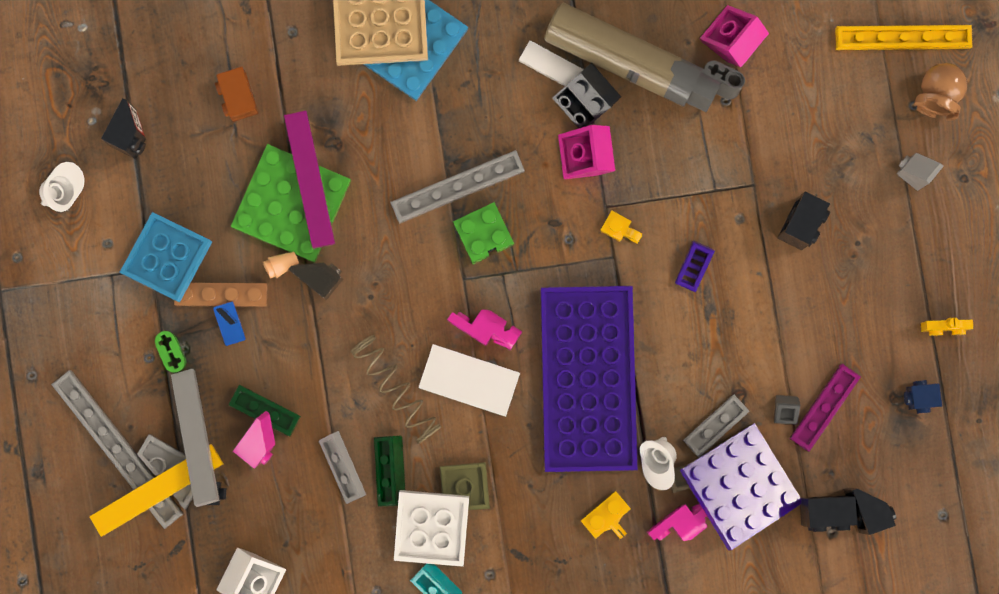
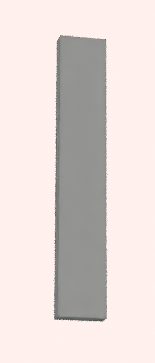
(457, 186)
(195, 438)

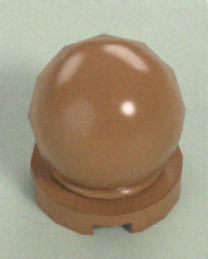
(942, 90)

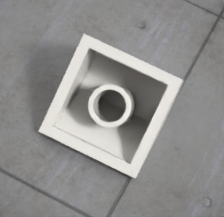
(250, 575)

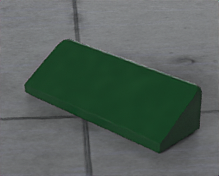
(389, 469)

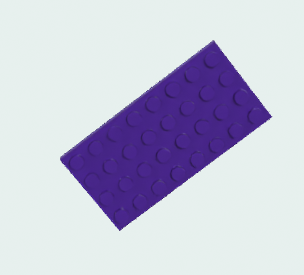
(588, 379)

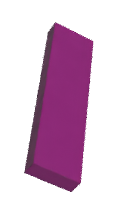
(825, 407)

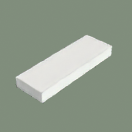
(549, 64)

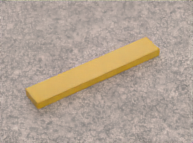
(903, 37)
(146, 496)

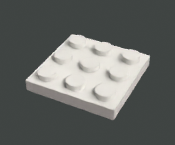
(431, 528)

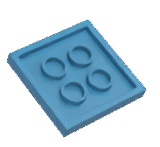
(166, 257)

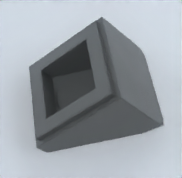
(786, 409)

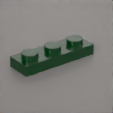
(255, 405)

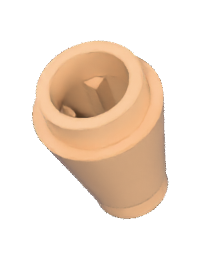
(279, 264)

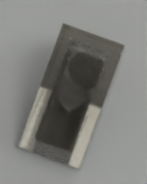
(319, 277)

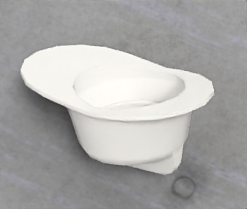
(62, 187)
(658, 463)

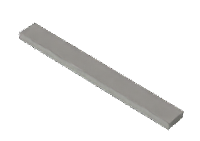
(112, 442)

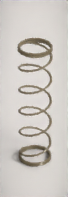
(363, 344)

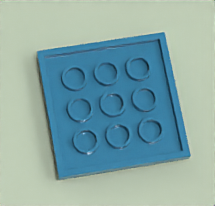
(442, 37)

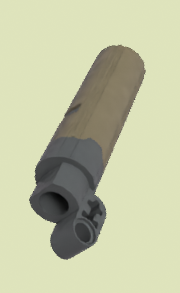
(641, 61)

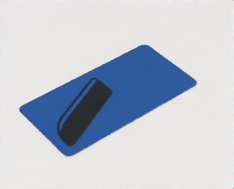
(229, 323)

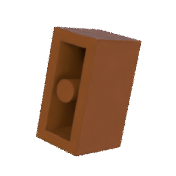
(236, 94)

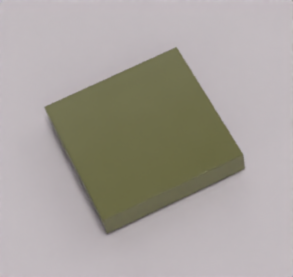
(467, 481)

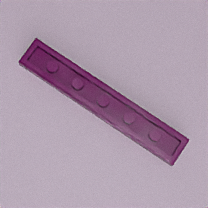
(309, 179)

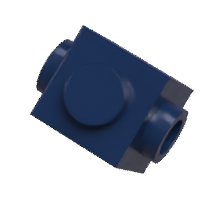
(923, 396)

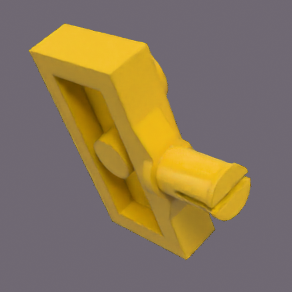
(957, 326)
(607, 516)

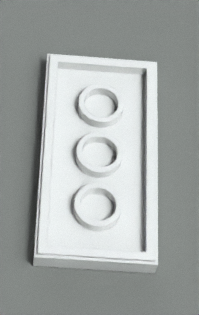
(469, 380)

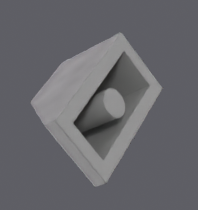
(918, 170)

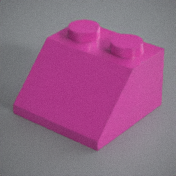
(734, 35)
(586, 152)

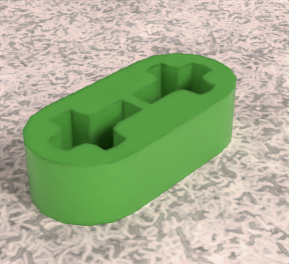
(175, 349)

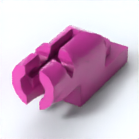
(486, 326)
(683, 521)

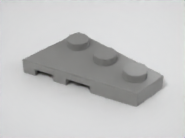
(161, 457)

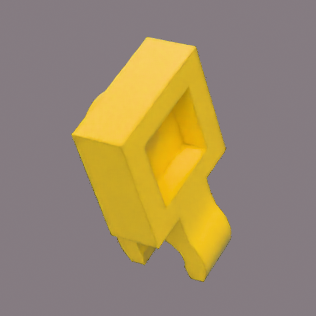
(618, 226)

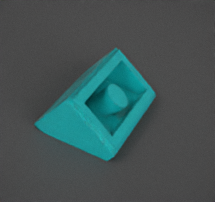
(433, 581)

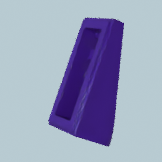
(690, 254)

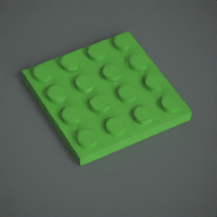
(274, 206)

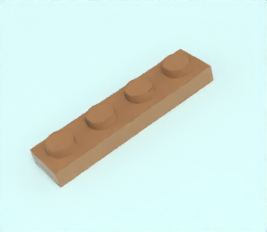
(221, 293)

